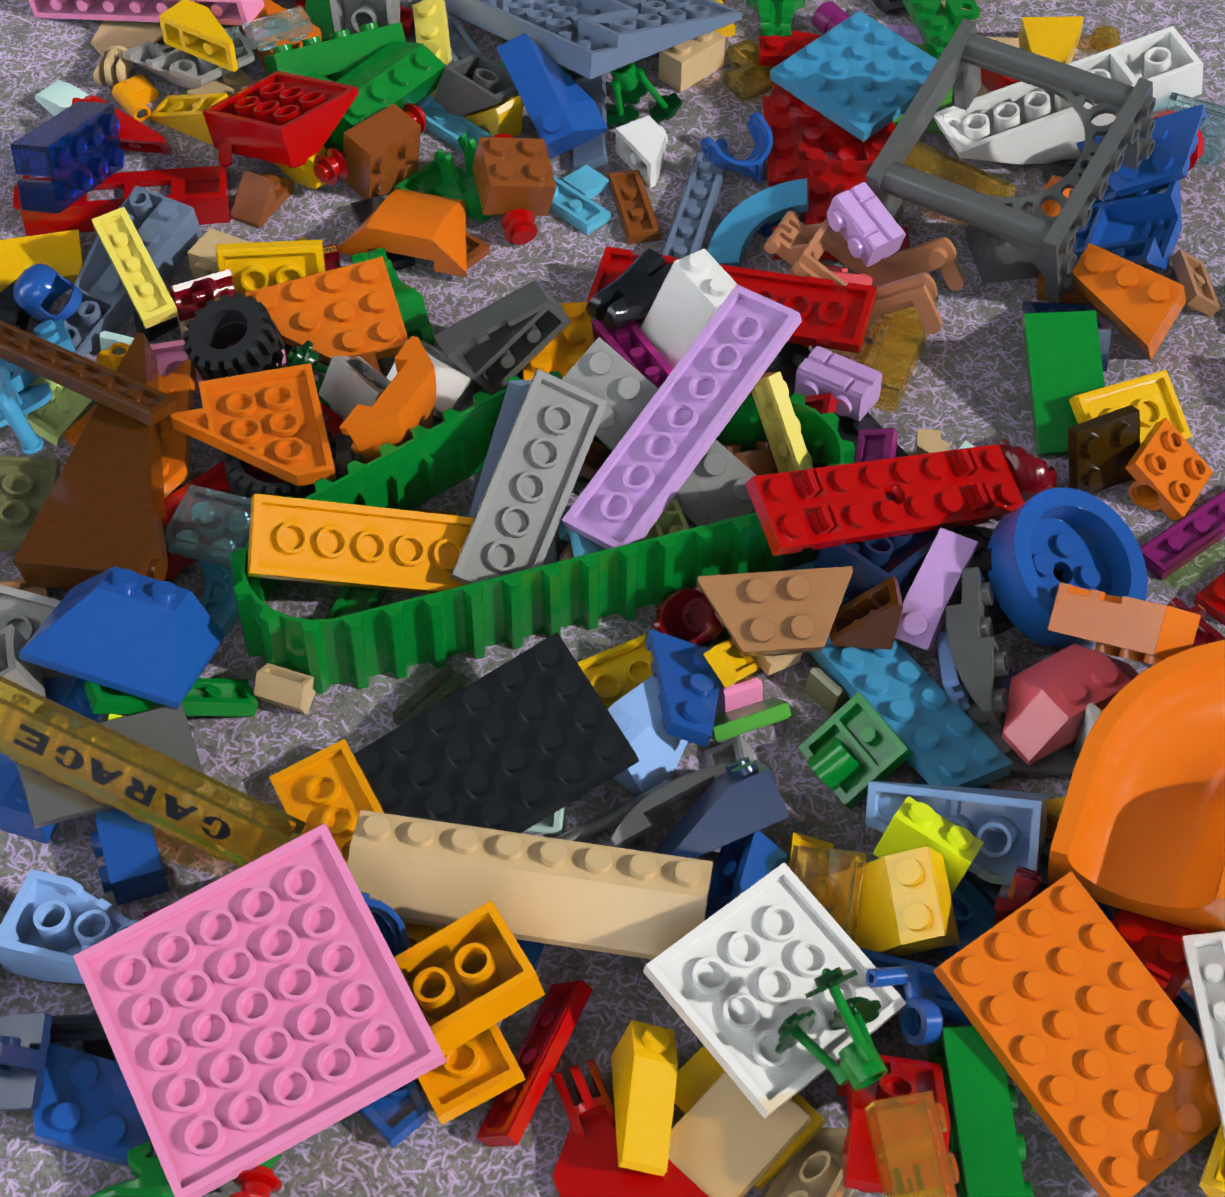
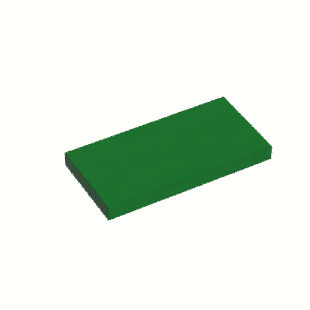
(1060, 363)

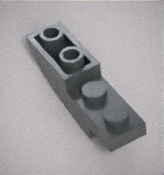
(974, 648)

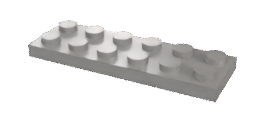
(530, 481)
(716, 484)

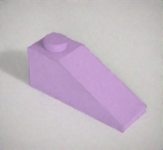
(934, 589)

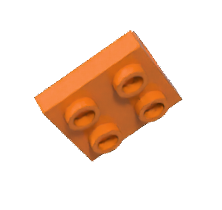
(1167, 472)

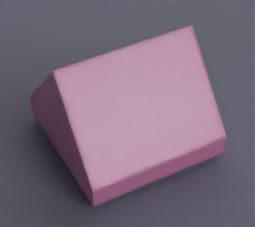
(740, 694)

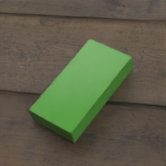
(749, 718)

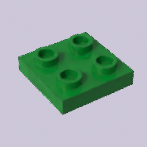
(854, 749)

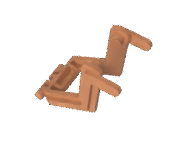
(898, 278)

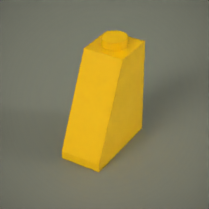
(1051, 36)

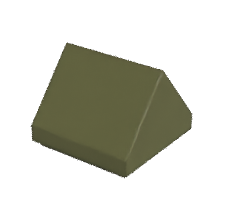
(825, 690)

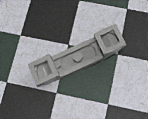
(661, 807)

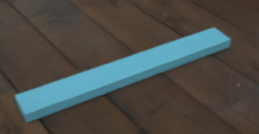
(567, 201)

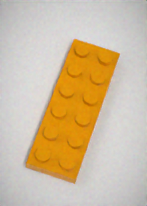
(353, 544)

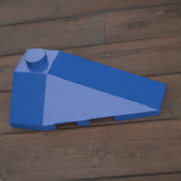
(554, 101)

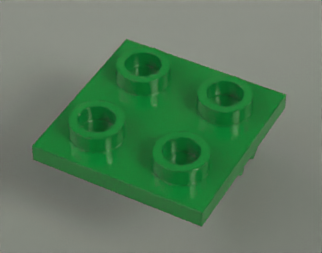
(463, 185)

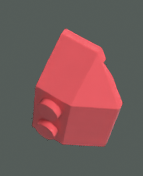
(1052, 699)

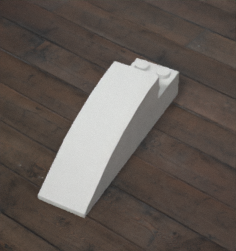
(1039, 127)

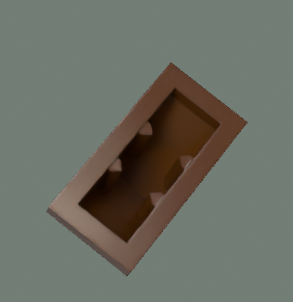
(869, 618)

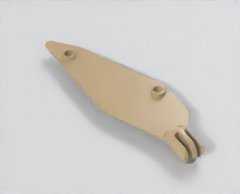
(113, 40)

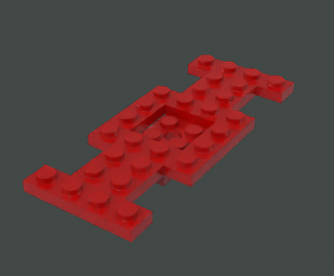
(805, 135)

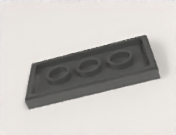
(158, 729)

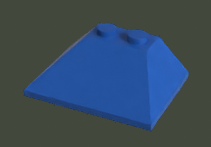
(1135, 226)
(128, 636)

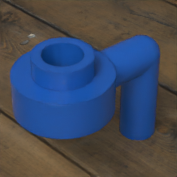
(921, 1017)

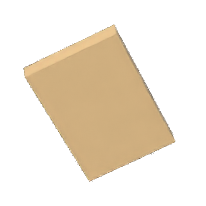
(728, 1143)

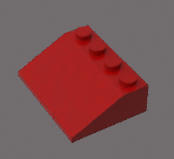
(280, 117)

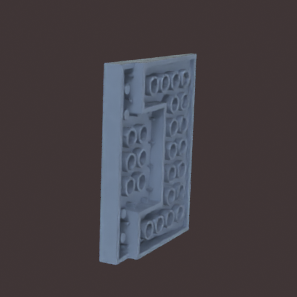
(597, 34)

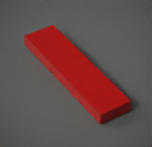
(537, 1060)

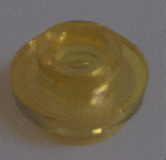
(1104, 38)

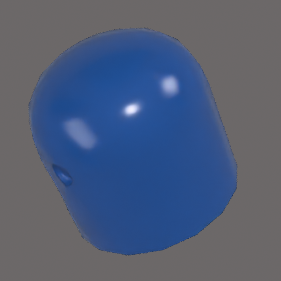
(39, 289)

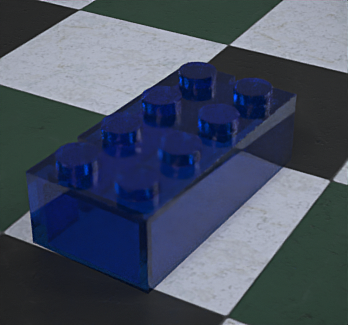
(73, 150)

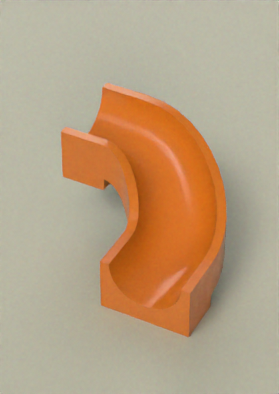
(1150, 796)

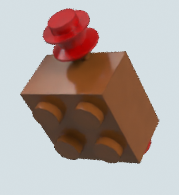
(376, 152)
(514, 182)

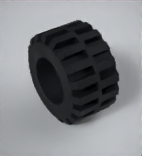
(225, 323)

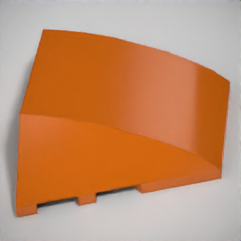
(415, 227)
(401, 406)

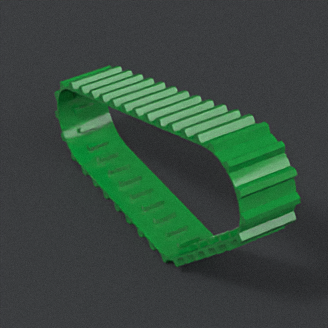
(516, 603)

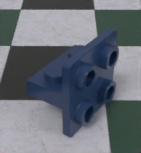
(23, 1059)

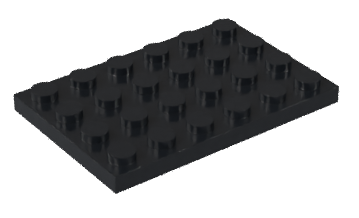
(501, 747)

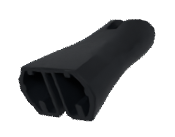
(631, 293)

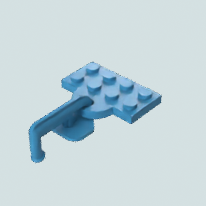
(21, 399)

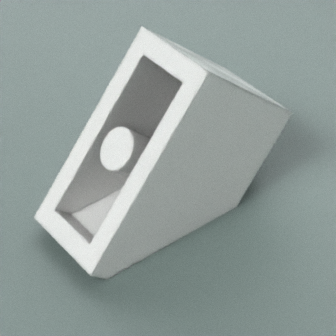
(642, 147)

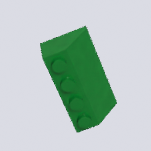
(392, 75)

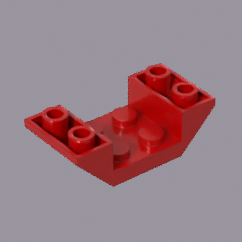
(902, 1079)

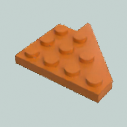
(339, 312)
(266, 421)
(175, 444)

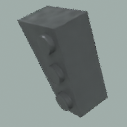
(504, 335)

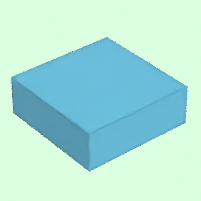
(587, 181)

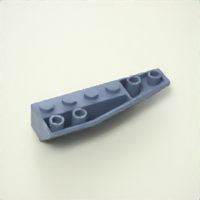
(167, 233)

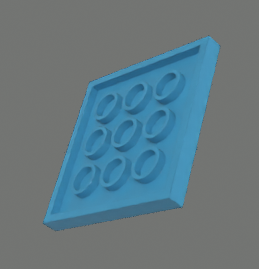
(856, 75)

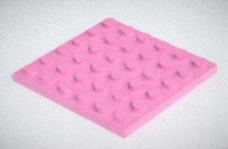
(256, 1013)

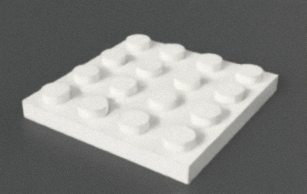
(751, 972)

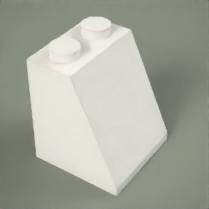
(686, 304)

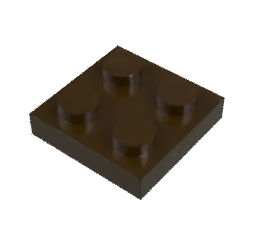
(1102, 449)

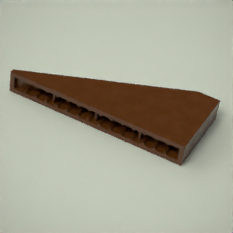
(106, 499)

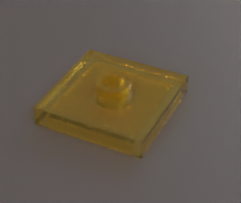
(834, 880)

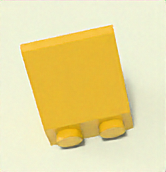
(906, 904)

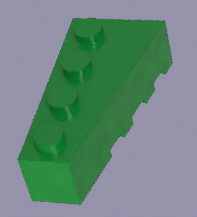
(335, 56)
(980, 1116)

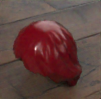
(1029, 472)
(688, 617)

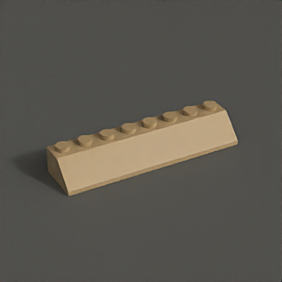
(540, 884)

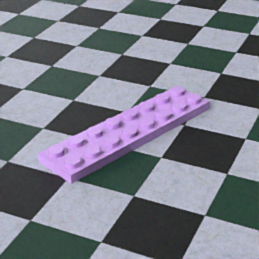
(682, 420)

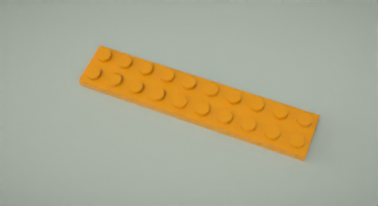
(332, 792)

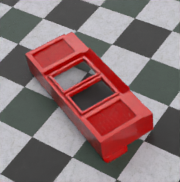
(199, 187)

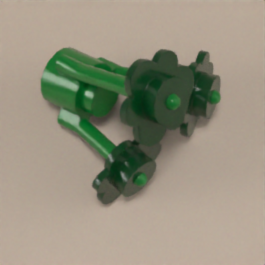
(628, 86)
(860, 1060)

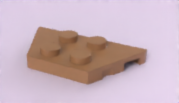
(777, 608)

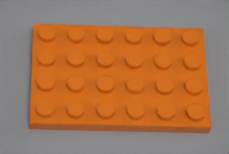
(1087, 1037)

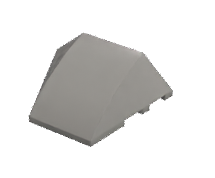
(183, 68)

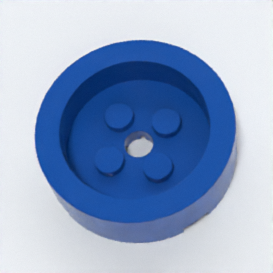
(1068, 533)

